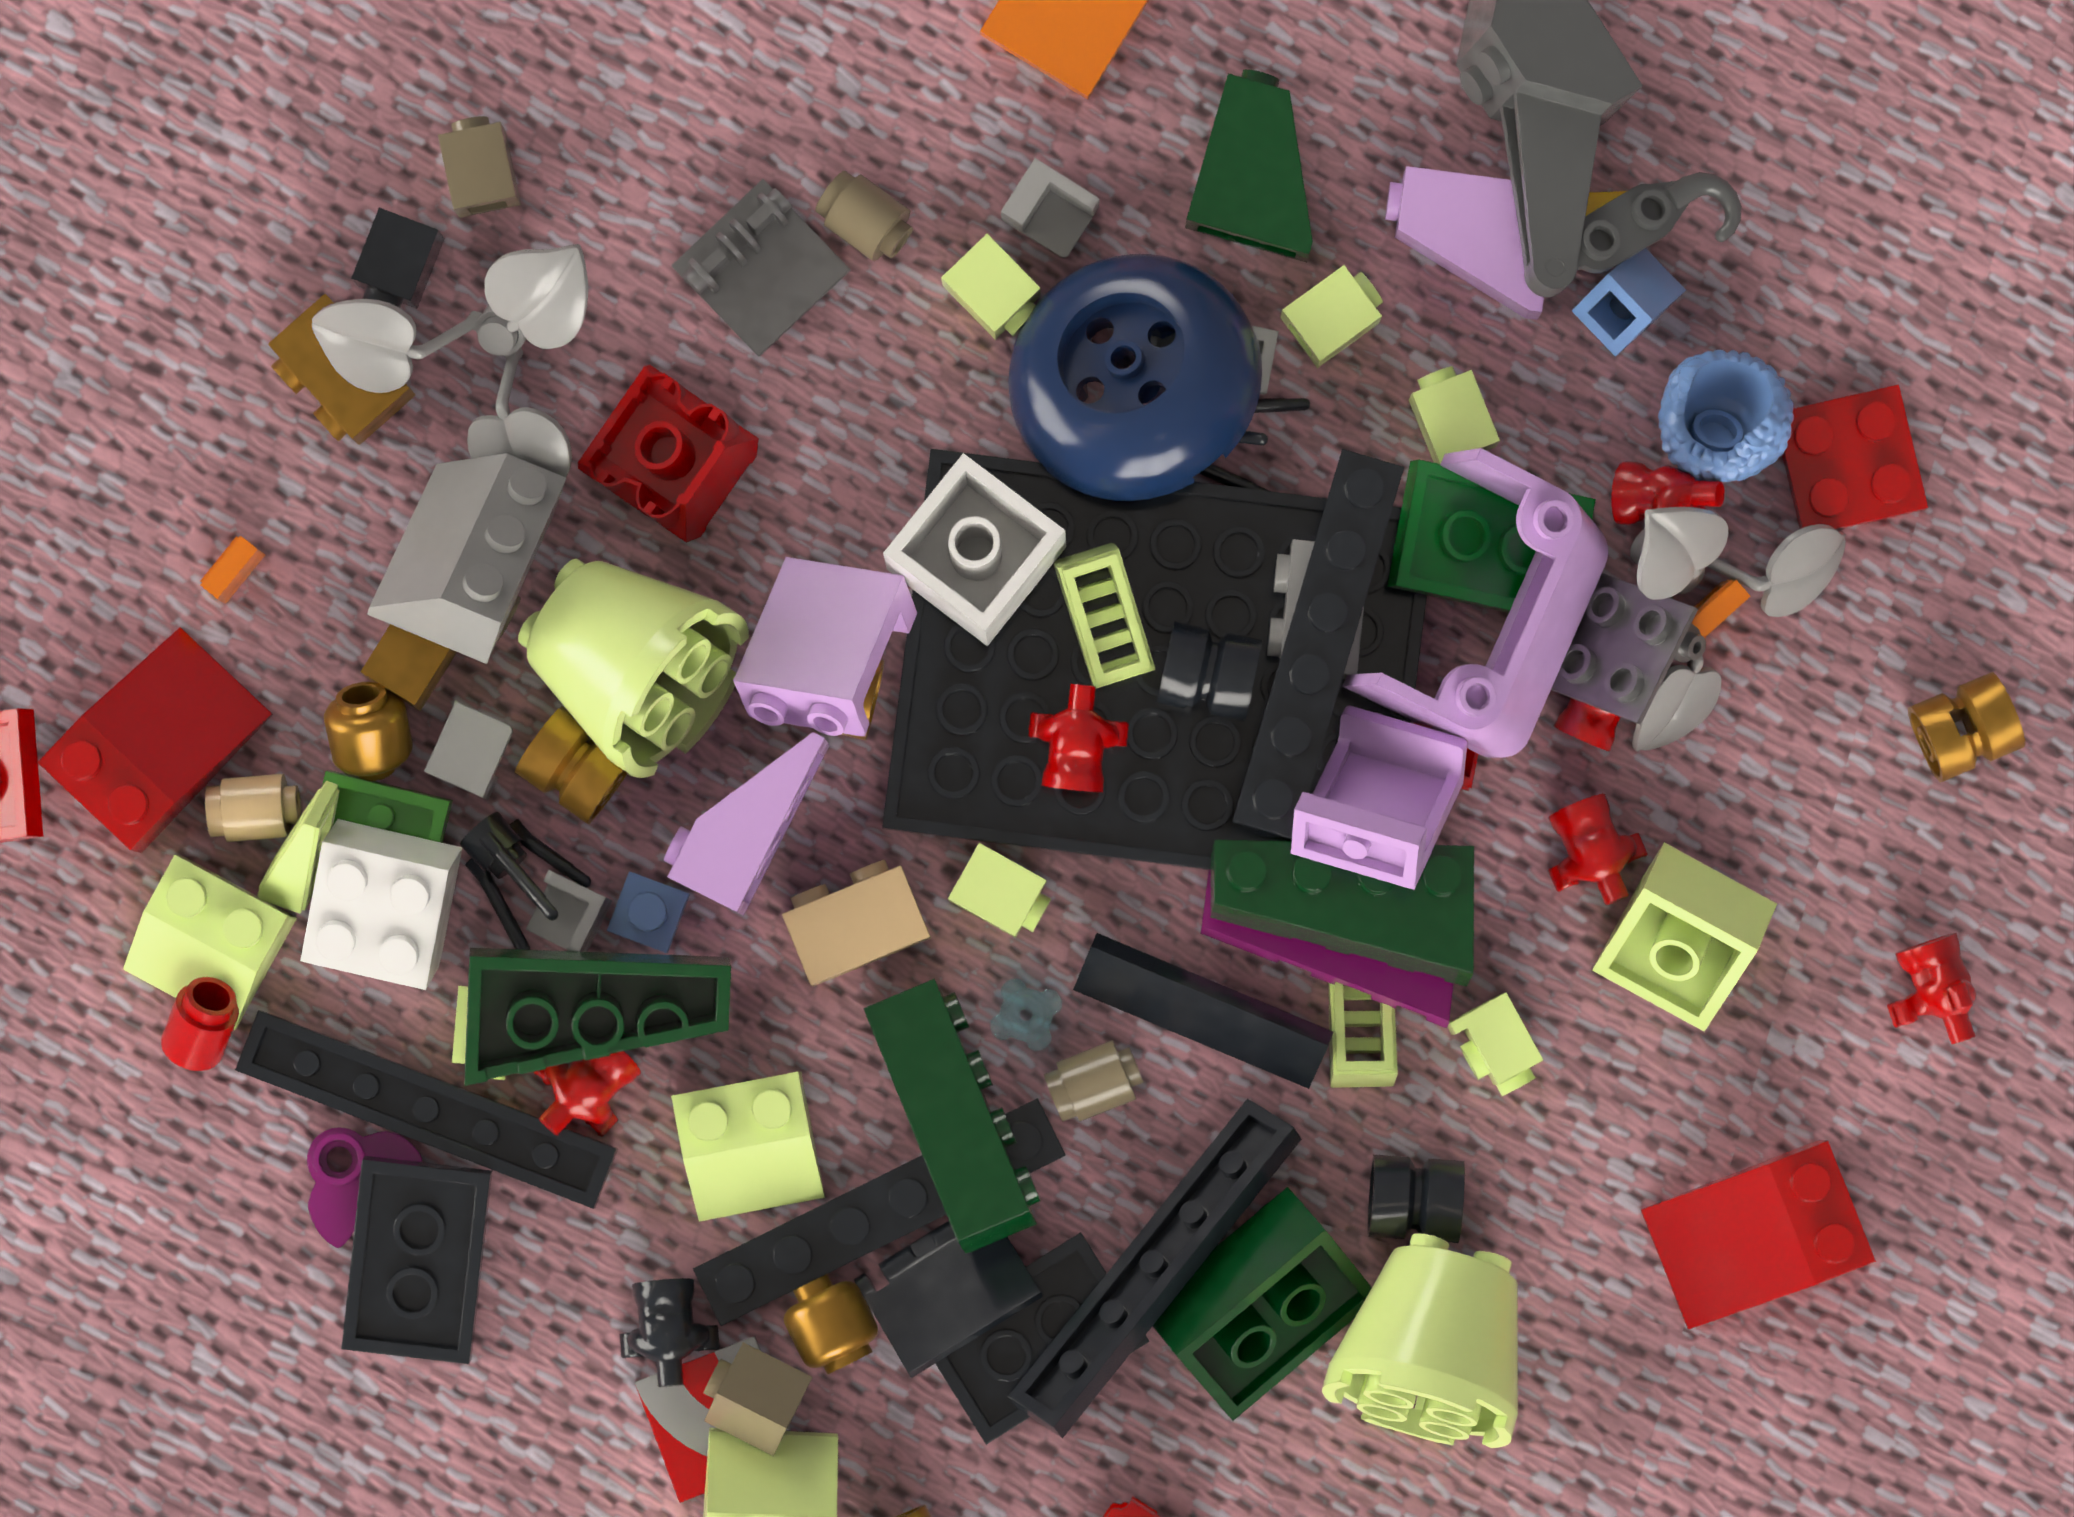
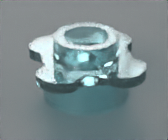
(1043, 1007)

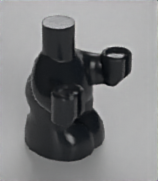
(667, 1328)

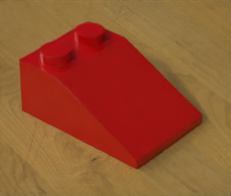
(155, 740)
(1758, 1234)

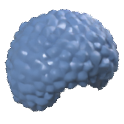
(1725, 416)

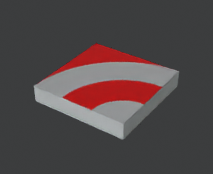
(679, 1417)

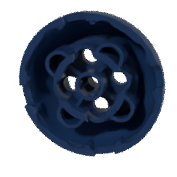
(1118, 443)

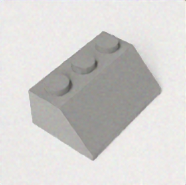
(468, 551)

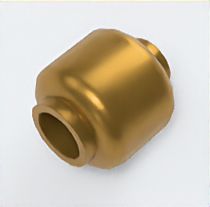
(368, 731)
(830, 1324)

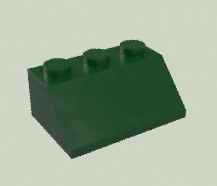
(1262, 1304)

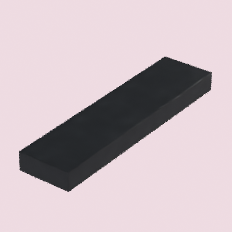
(1203, 1010)

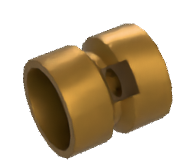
(1987, 717)
(571, 762)

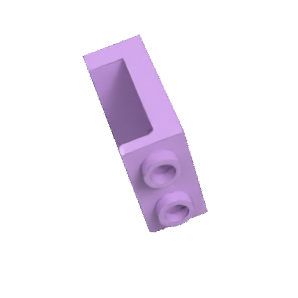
(821, 645)
(1380, 798)

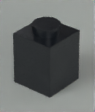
(397, 259)

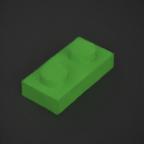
(390, 807)

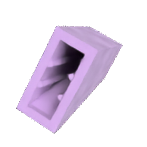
(1467, 229)

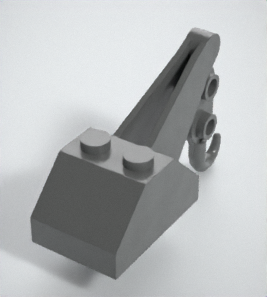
(1552, 84)

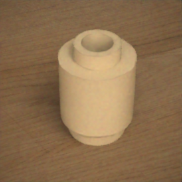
(252, 808)

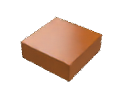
(231, 569)
(1718, 605)

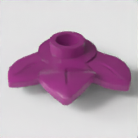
(335, 1194)

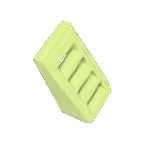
(1086, 562)
(294, 868)
(1360, 1073)

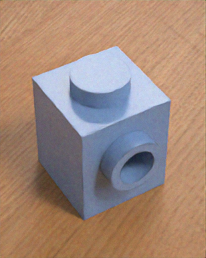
(1628, 301)

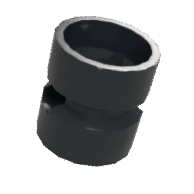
(1209, 671)
(1416, 1198)

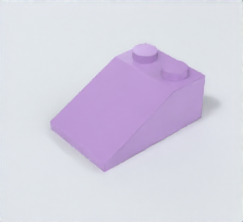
(740, 834)

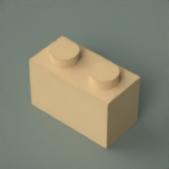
(855, 923)

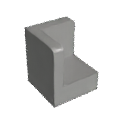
(1050, 209)
(470, 750)
(578, 910)

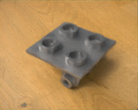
(761, 267)
(1626, 648)

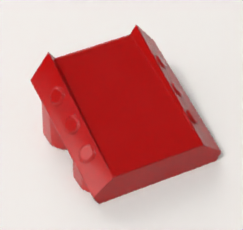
(669, 454)

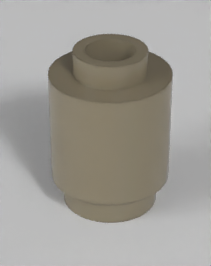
(864, 216)
(1093, 1081)

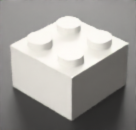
(975, 549)
(381, 904)

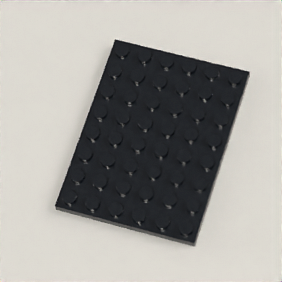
(1190, 559)

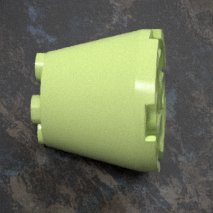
(634, 660)
(1435, 1331)

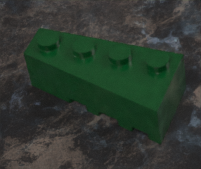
(1350, 912)
(576, 1006)

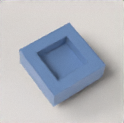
(648, 912)

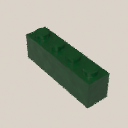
(951, 1116)

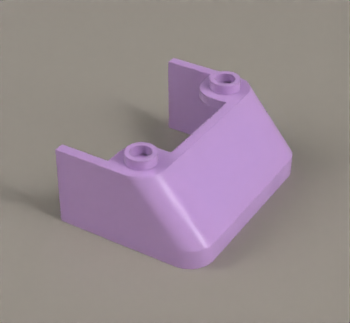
(1502, 701)

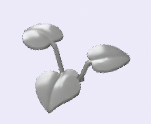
(529, 297)
(1673, 561)

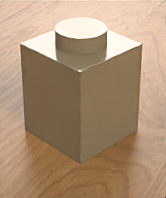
(478, 167)
(755, 1397)

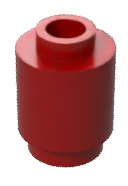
(200, 1024)

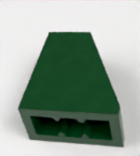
(1253, 171)

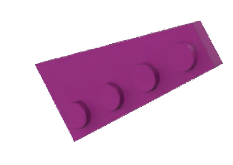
(1385, 984)

